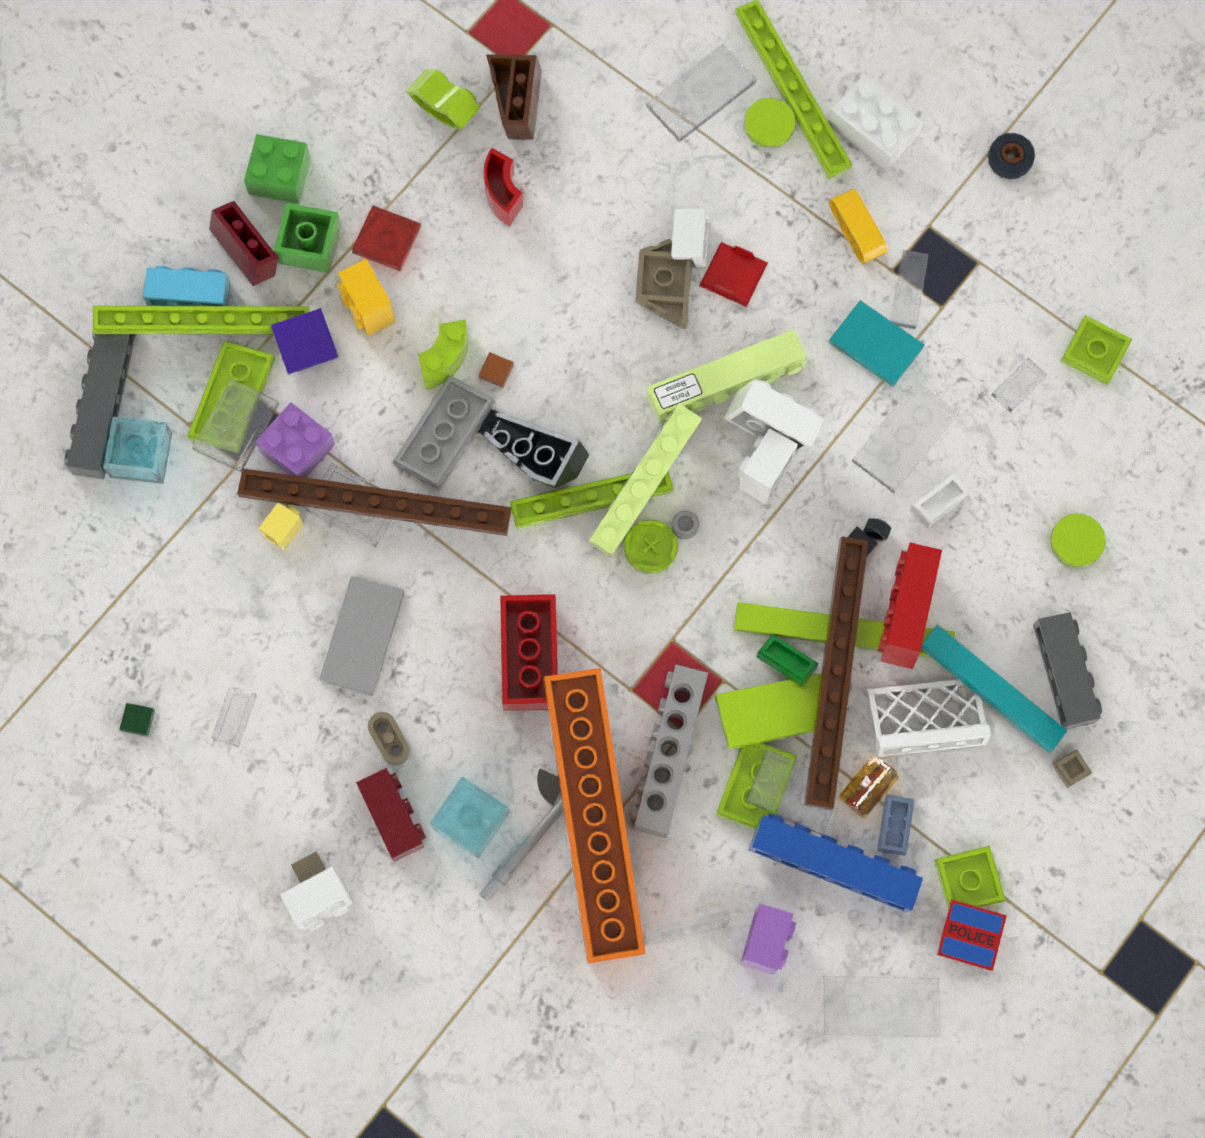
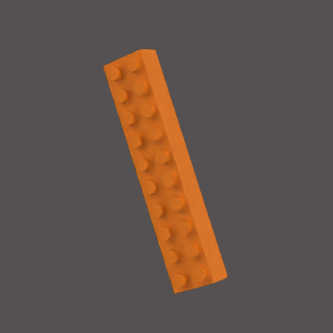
(594, 815)

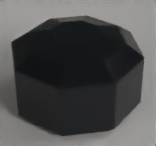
(877, 529)

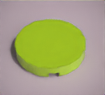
(769, 122)
(1078, 540)
(650, 546)

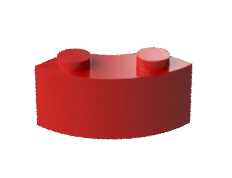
(500, 191)

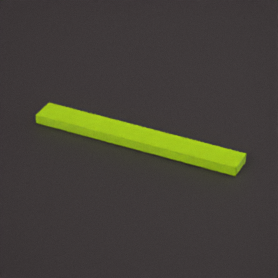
(793, 88)
(191, 319)
(805, 625)

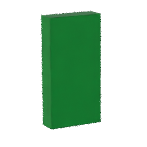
(787, 660)

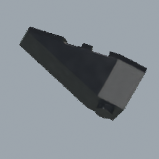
(534, 449)

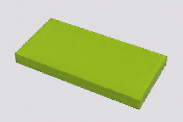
(235, 363)
(768, 712)

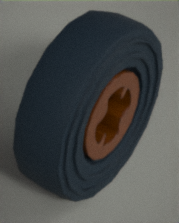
(1003, 147)

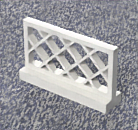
(937, 737)

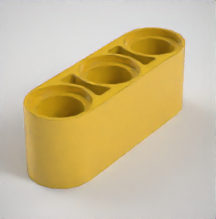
(858, 226)

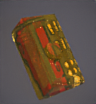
(869, 786)

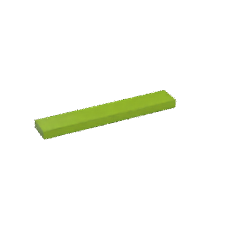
(574, 500)

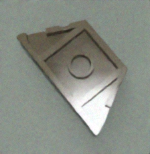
(664, 283)

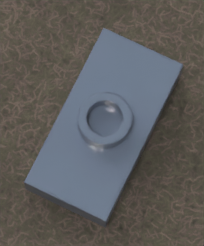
(895, 825)

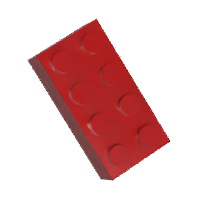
(909, 605)
(527, 649)

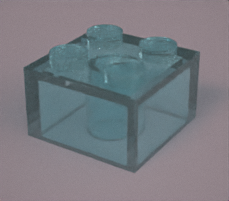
(138, 450)
(469, 817)

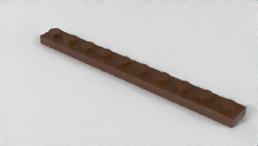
(374, 502)
(836, 674)

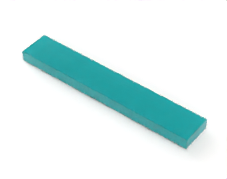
(993, 689)

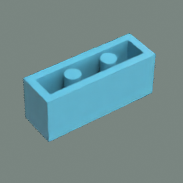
(185, 287)

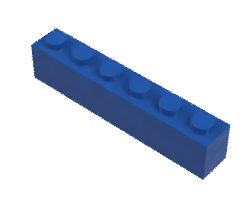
(836, 863)

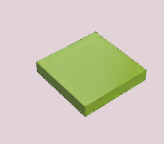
(1096, 350)
(970, 878)

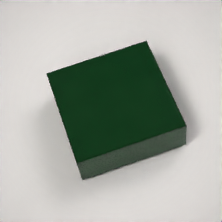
(137, 719)

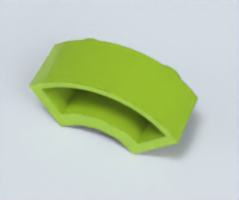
(443, 99)
(445, 355)

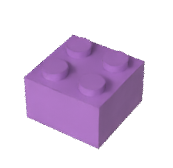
(295, 442)
(767, 939)

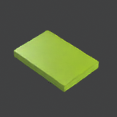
(733, 802)

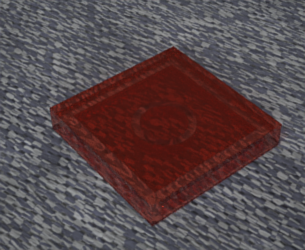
(386, 238)

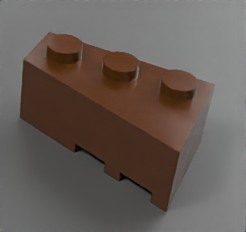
(517, 92)

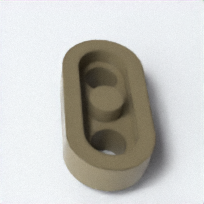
(389, 739)

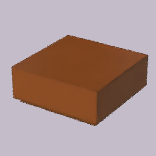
(496, 370)

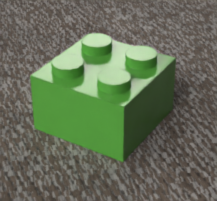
(277, 168)
(307, 237)

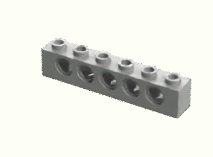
(693, 683)

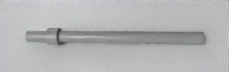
(503, 875)

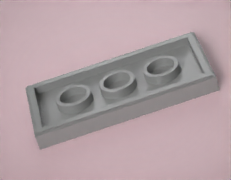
(444, 432)
(362, 636)

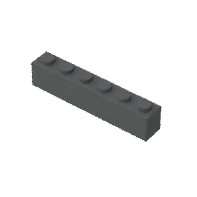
(99, 403)

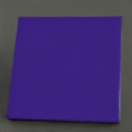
(304, 341)

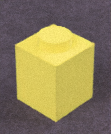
(281, 525)

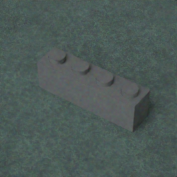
(1067, 670)

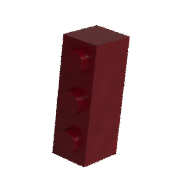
(243, 243)
(391, 814)

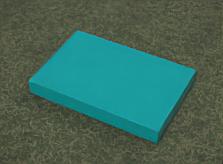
(876, 343)

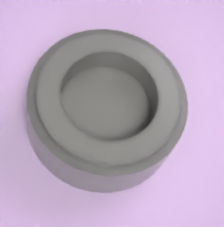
(685, 524)

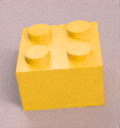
(365, 298)

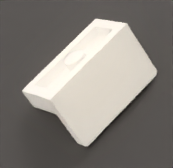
(690, 235)

